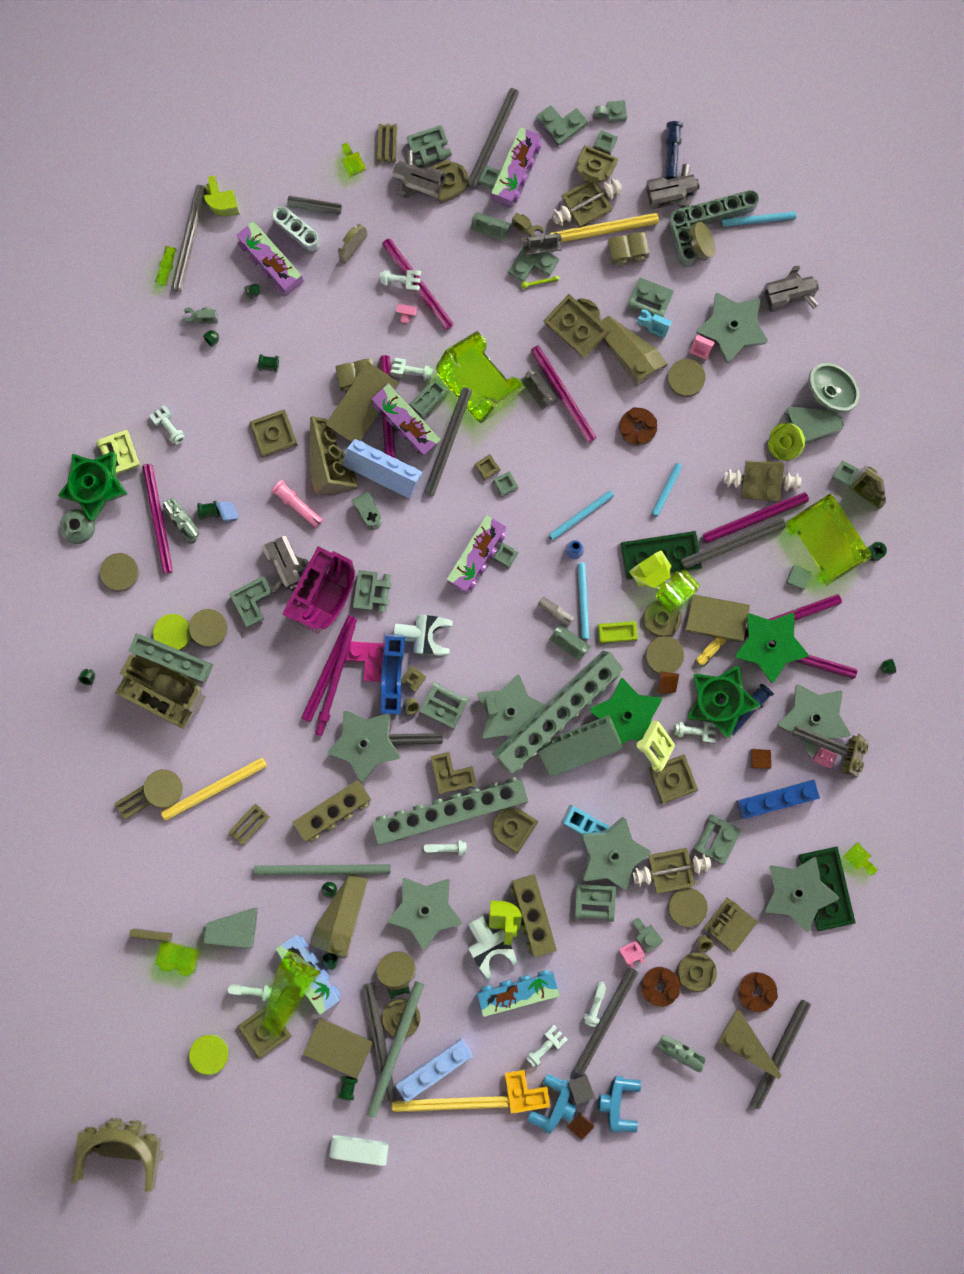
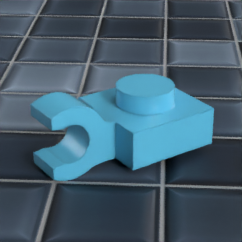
(656, 324)

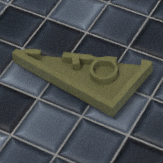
(743, 1041)

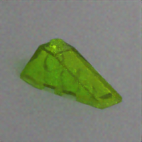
(290, 986)

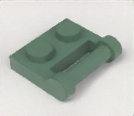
(650, 293)
(442, 711)
(723, 841)
(595, 896)

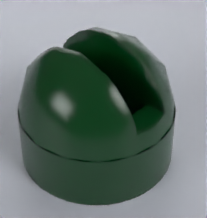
(252, 289)
(211, 337)
(888, 667)
(87, 677)
(332, 885)
(329, 965)

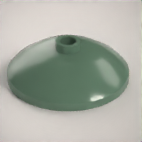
(834, 387)

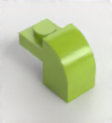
(219, 202)
(505, 916)

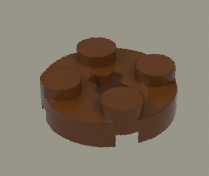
(639, 437)
(768, 995)
(654, 996)

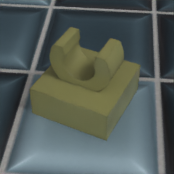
(413, 678)

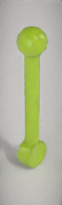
(524, 285)

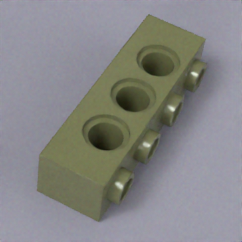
(304, 823)
(546, 944)

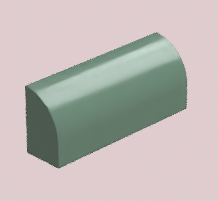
(580, 746)

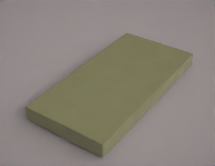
(356, 410)

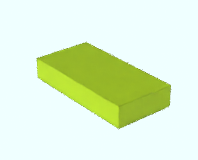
(617, 632)

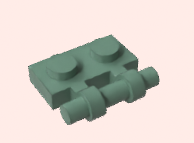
(428, 140)
(366, 588)

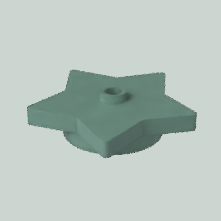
(728, 338)
(511, 696)
(827, 709)
(375, 733)
(602, 847)
(803, 878)
(440, 913)

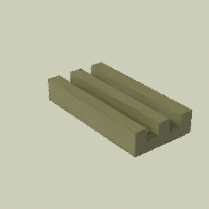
(387, 127)
(122, 809)
(243, 819)
(150, 934)

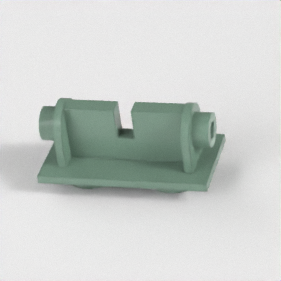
(490, 226)
(569, 642)

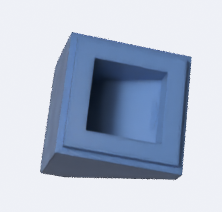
(227, 511)

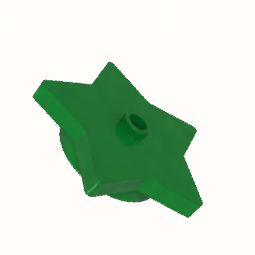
(93, 483)
(757, 648)
(711, 690)
(627, 700)

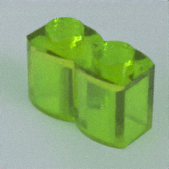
(677, 590)
(177, 957)

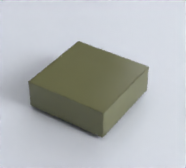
(487, 467)

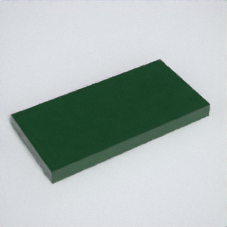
(673, 546)
(832, 875)

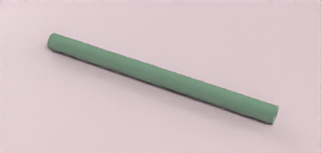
(322, 869)
(395, 1049)

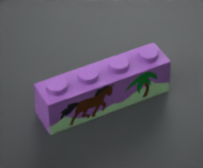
(516, 167)
(270, 258)
(405, 418)
(476, 554)

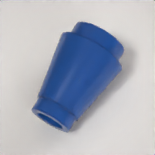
(572, 553)

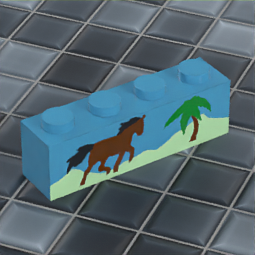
(518, 993)

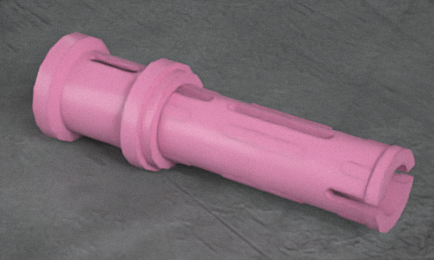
(290, 498)

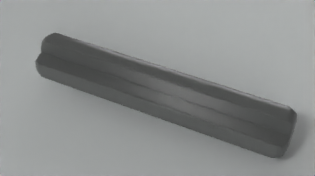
(315, 205)
(423, 738)
(820, 741)

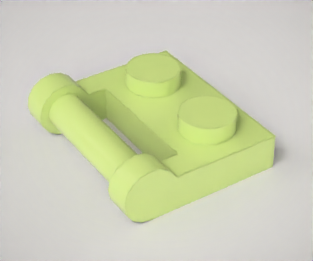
(123, 448)
(661, 743)

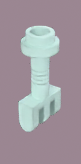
(386, 277)
(399, 368)
(176, 436)
(680, 729)
(460, 848)
(240, 989)
(592, 1019)
(552, 1040)

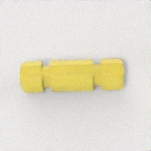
(710, 650)

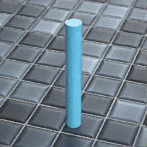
(666, 490)

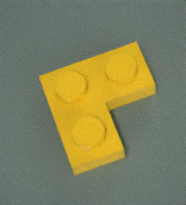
(524, 1099)

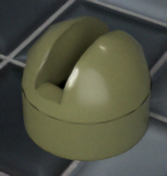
(411, 706)
(704, 943)

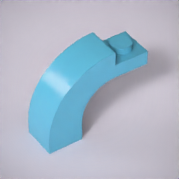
(582, 821)

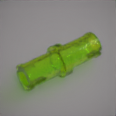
(165, 265)

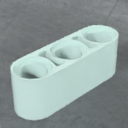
(293, 221)
(358, 1150)

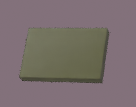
(576, 326)
(717, 618)
(338, 1048)

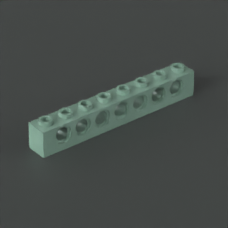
(520, 739)
(384, 835)

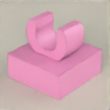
(406, 311)
(701, 347)
(825, 757)
(632, 953)

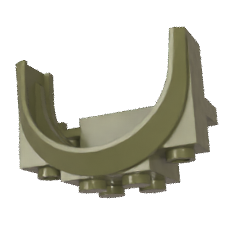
(160, 690)
(122, 1141)

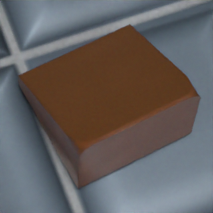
(667, 682)
(761, 759)
(580, 1125)

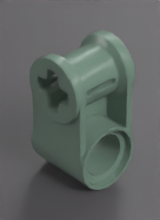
(366, 508)

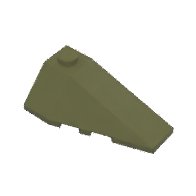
(632, 352)

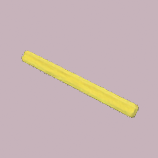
(609, 227)
(213, 789)
(450, 1104)

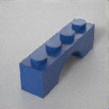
(391, 673)
(778, 799)

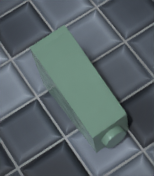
(815, 422)
(232, 930)

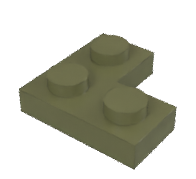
(450, 779)

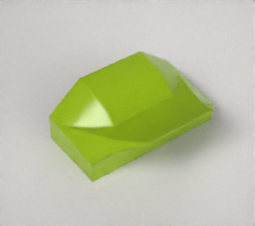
(652, 571)

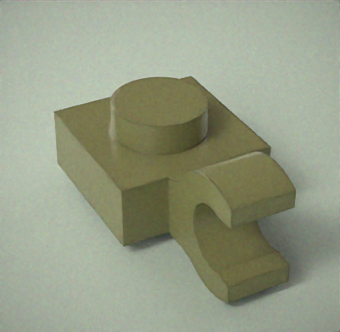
(523, 224)

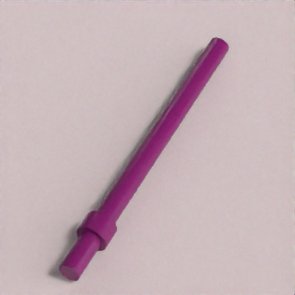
(324, 716)

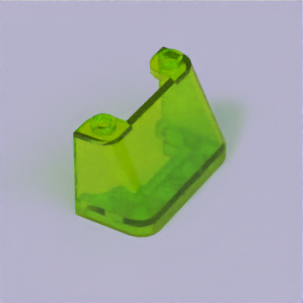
(470, 367)
(829, 539)

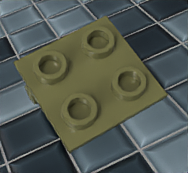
(860, 747)
(730, 924)

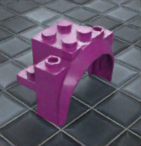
(320, 591)

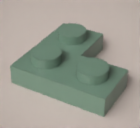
(561, 128)
(524, 264)
(246, 598)

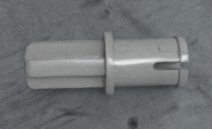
(555, 611)

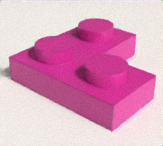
(370, 654)

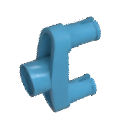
(611, 1104)
(562, 1109)

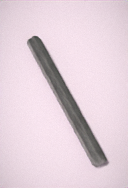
(189, 237)

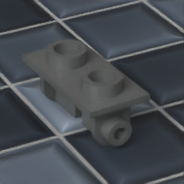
(541, 243)
(538, 388)

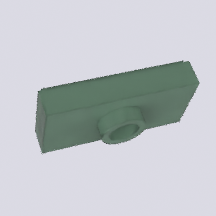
(429, 398)

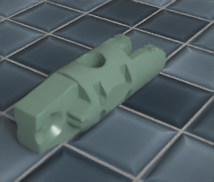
(181, 520)
(681, 1053)

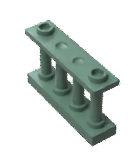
(170, 657)

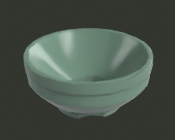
(81, 534)

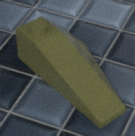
(326, 461)
(869, 486)
(338, 923)

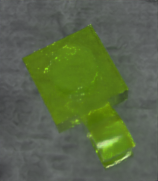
(352, 162)
(858, 857)

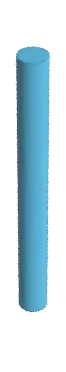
(759, 219)
(582, 514)
(583, 601)

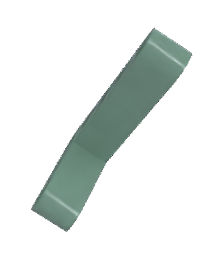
(707, 217)

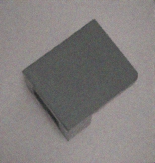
(581, 1089)

